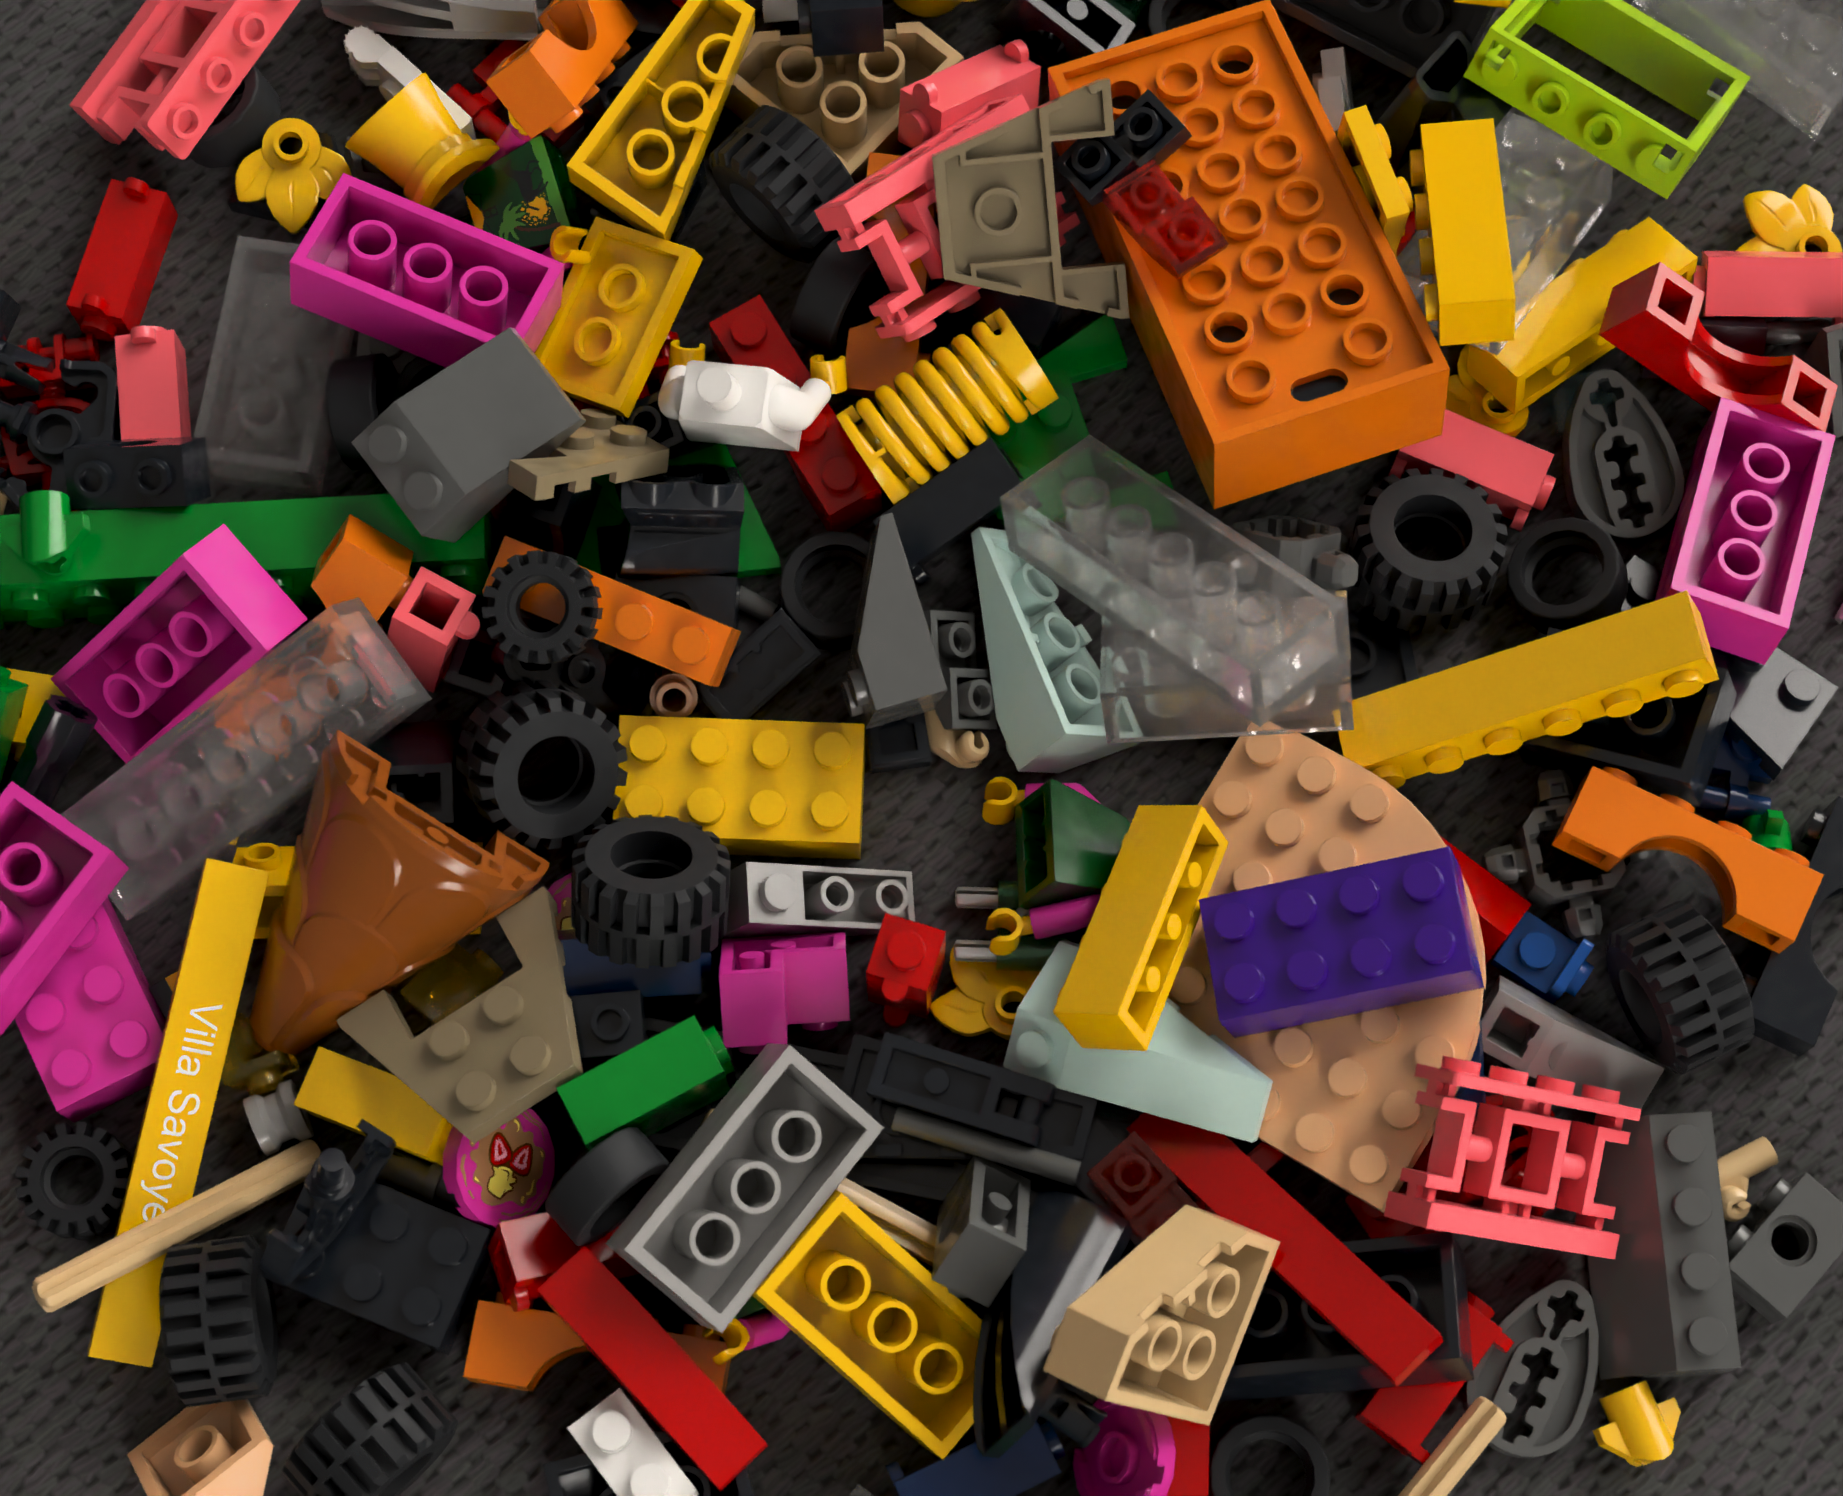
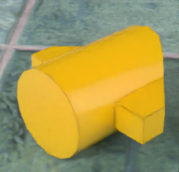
(1638, 1425)

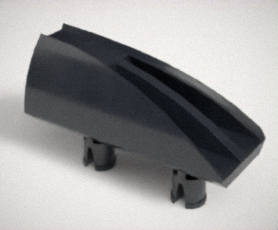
(1066, 1253)

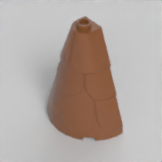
(372, 898)

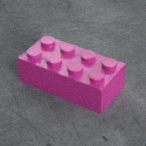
(419, 276)
(1747, 525)
(179, 643)
(48, 892)
(93, 1021)

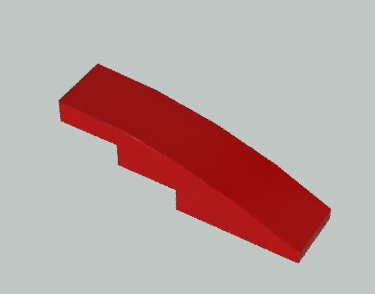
(652, 1368)

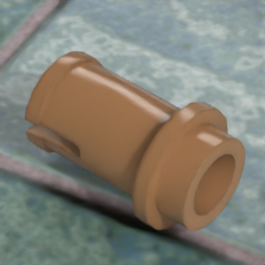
(672, 704)

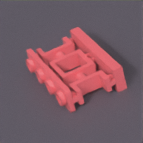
(177, 69)
(889, 184)
(1507, 1208)

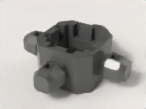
(1305, 546)
(1582, 916)

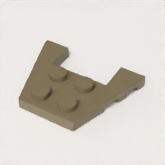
(1002, 208)
(593, 450)
(498, 1048)

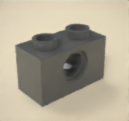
(1816, 1224)
(981, 1230)

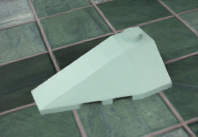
(1037, 664)
(1177, 1078)

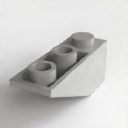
(814, 899)
(1555, 1044)

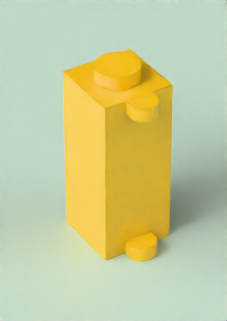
(349, 1090)

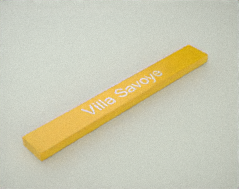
(181, 1095)

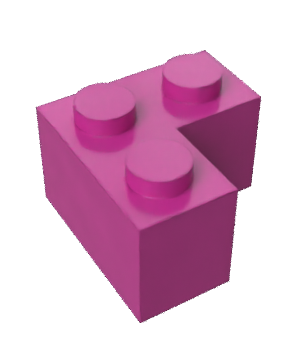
(781, 983)

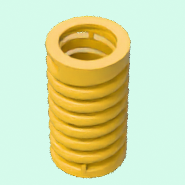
(947, 405)

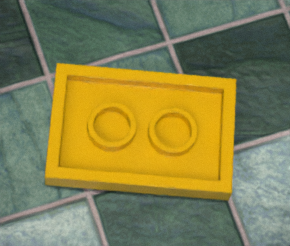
(1369, 155)
(616, 315)

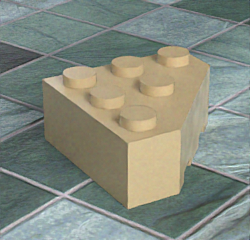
(840, 97)
(1166, 1317)

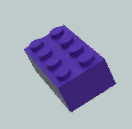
(1340, 943)

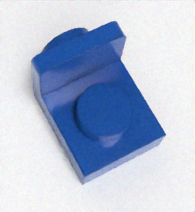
(1544, 959)

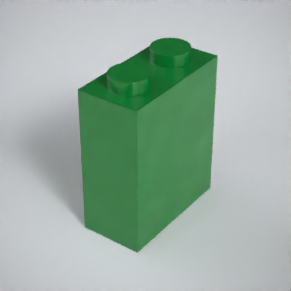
(650, 1083)

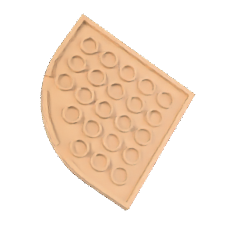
(1346, 1081)

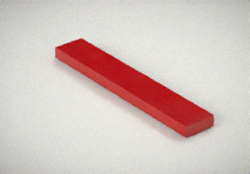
(1308, 1254)

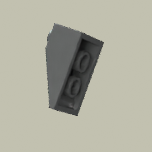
(452, 437)
(892, 654)

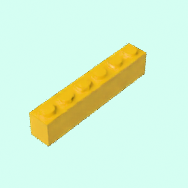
(1532, 691)

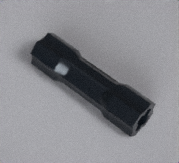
(53, 747)

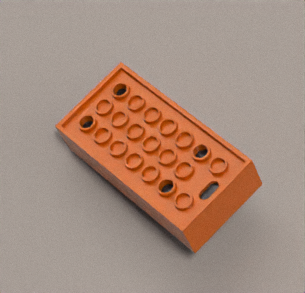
(1304, 330)

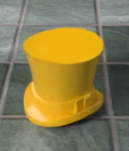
(420, 144)

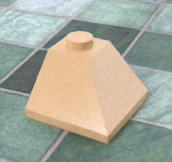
(206, 1453)

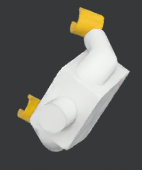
(743, 401)

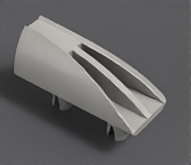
(442, 17)

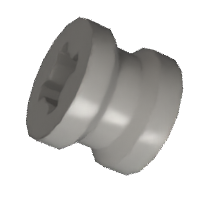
(277, 1119)

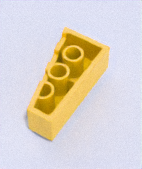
(662, 120)

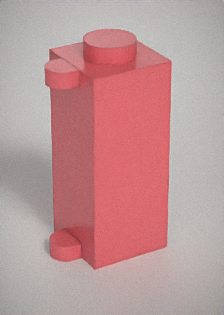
(963, 88)
(1771, 284)
(152, 384)
(1496, 462)
(430, 624)

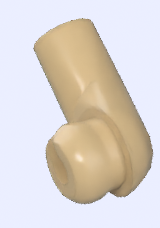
(956, 746)
(1735, 1172)

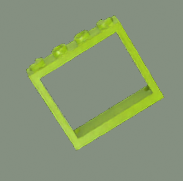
(1591, 116)

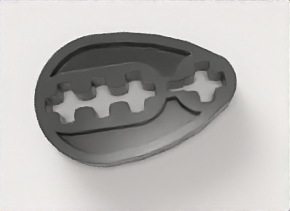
(1652, 462)
(1566, 1394)

